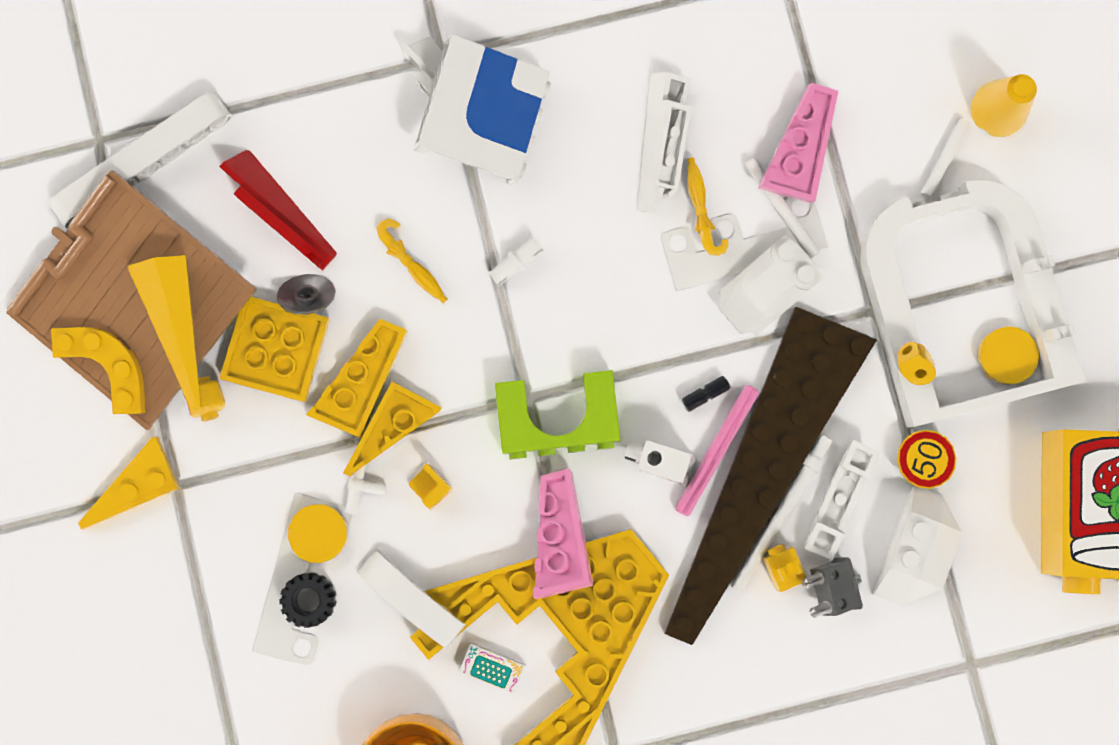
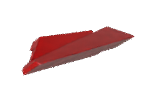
(274, 206)

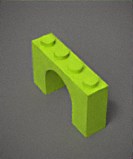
(521, 436)

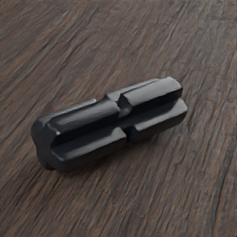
(710, 391)

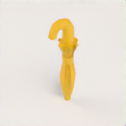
(698, 196)
(417, 271)

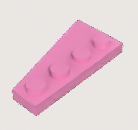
(802, 150)
(562, 545)

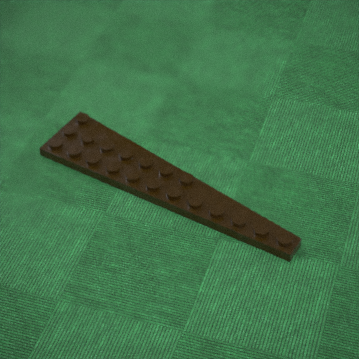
(794, 405)

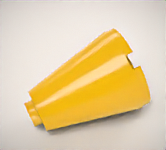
(1004, 104)

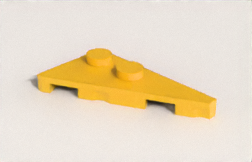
(394, 419)
(140, 482)

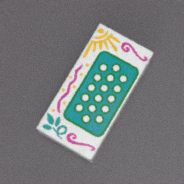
(492, 668)

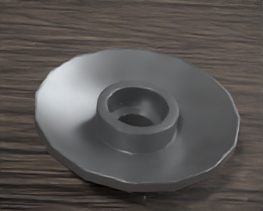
(306, 294)

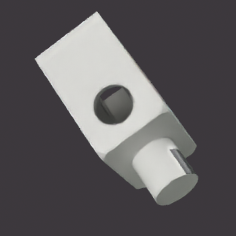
(674, 466)

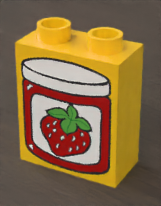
(1080, 508)

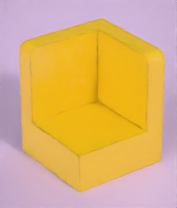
(430, 486)

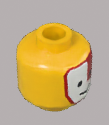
(211, 400)

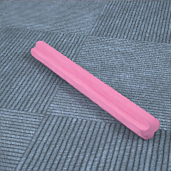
(717, 450)

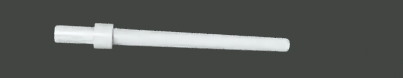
(811, 464)

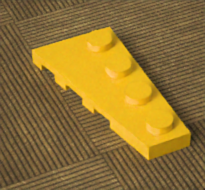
(356, 389)

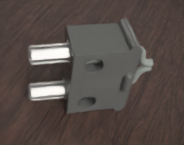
(835, 588)

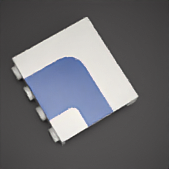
(483, 108)

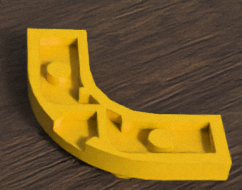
(117, 360)

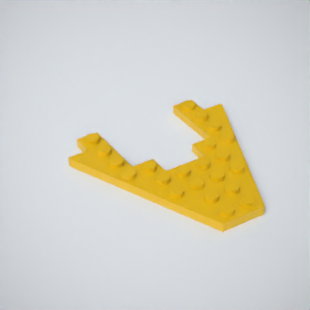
(596, 620)

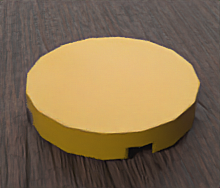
(1008, 355)
(317, 533)

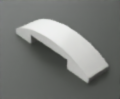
(840, 499)
(410, 600)

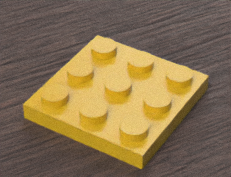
(274, 349)

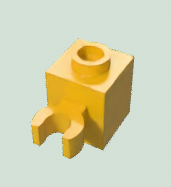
(784, 567)

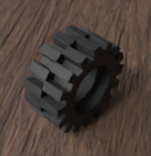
(291, 607)

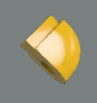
(916, 363)

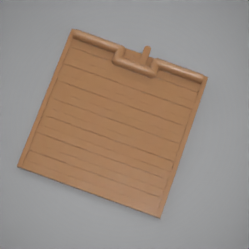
(90, 286)

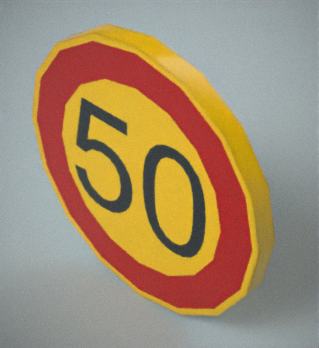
(926, 459)

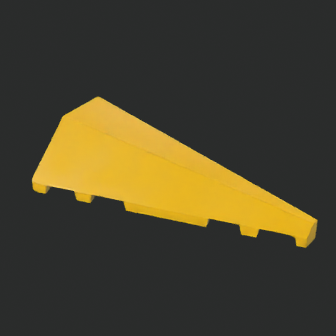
(167, 298)

